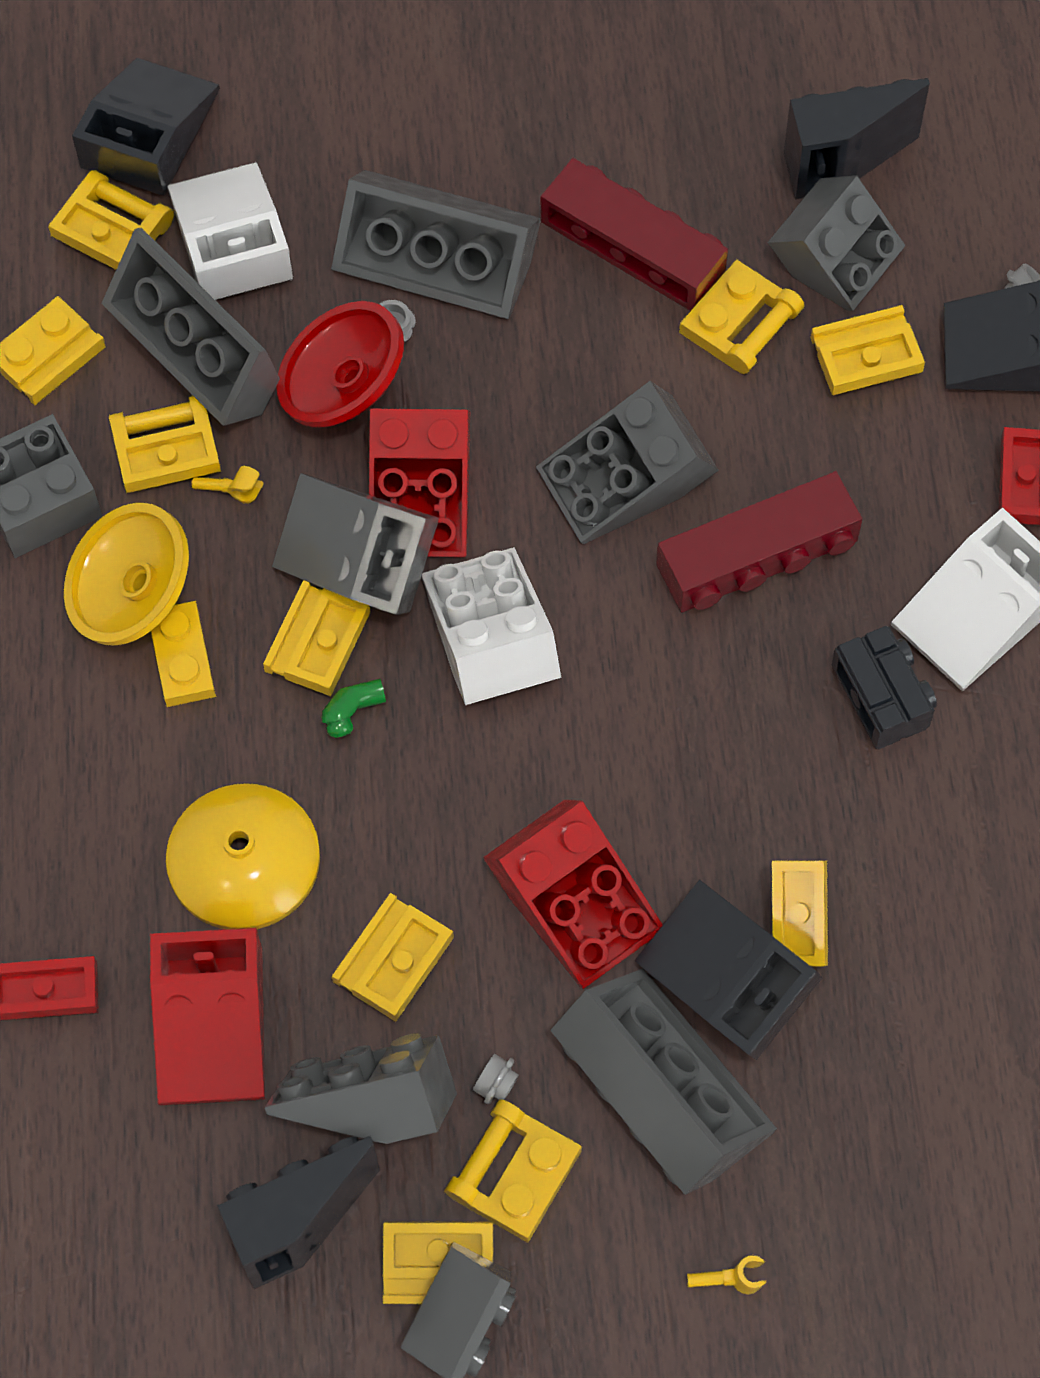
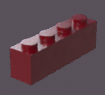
(633, 234)
(759, 542)

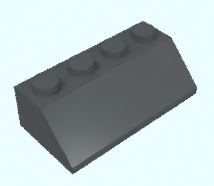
(434, 243)
(190, 332)
(662, 1079)

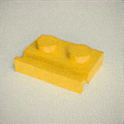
(48, 350)
(867, 350)
(316, 638)
(393, 957)
(417, 1250)

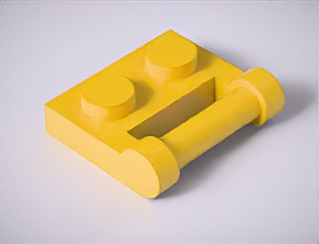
(100, 230)
(728, 310)
(167, 454)
(529, 1179)

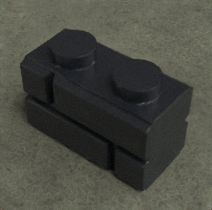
(884, 686)

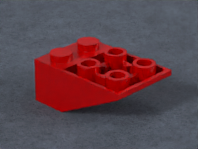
(424, 465)
(574, 891)
(208, 1016)

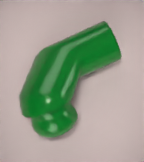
(345, 703)

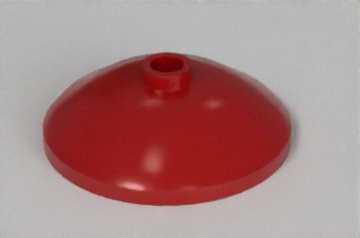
(340, 364)

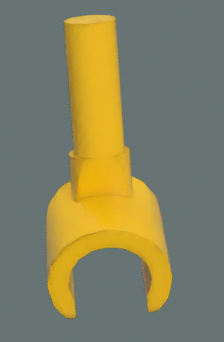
(242, 488)
(730, 1276)

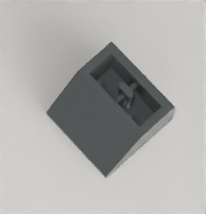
(837, 241)
(42, 487)
(458, 1312)

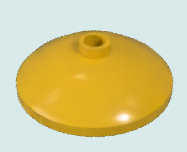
(126, 574)
(249, 884)

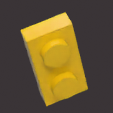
(182, 656)
(801, 908)

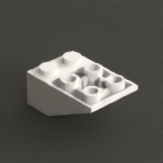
(231, 231)
(977, 601)
(491, 625)

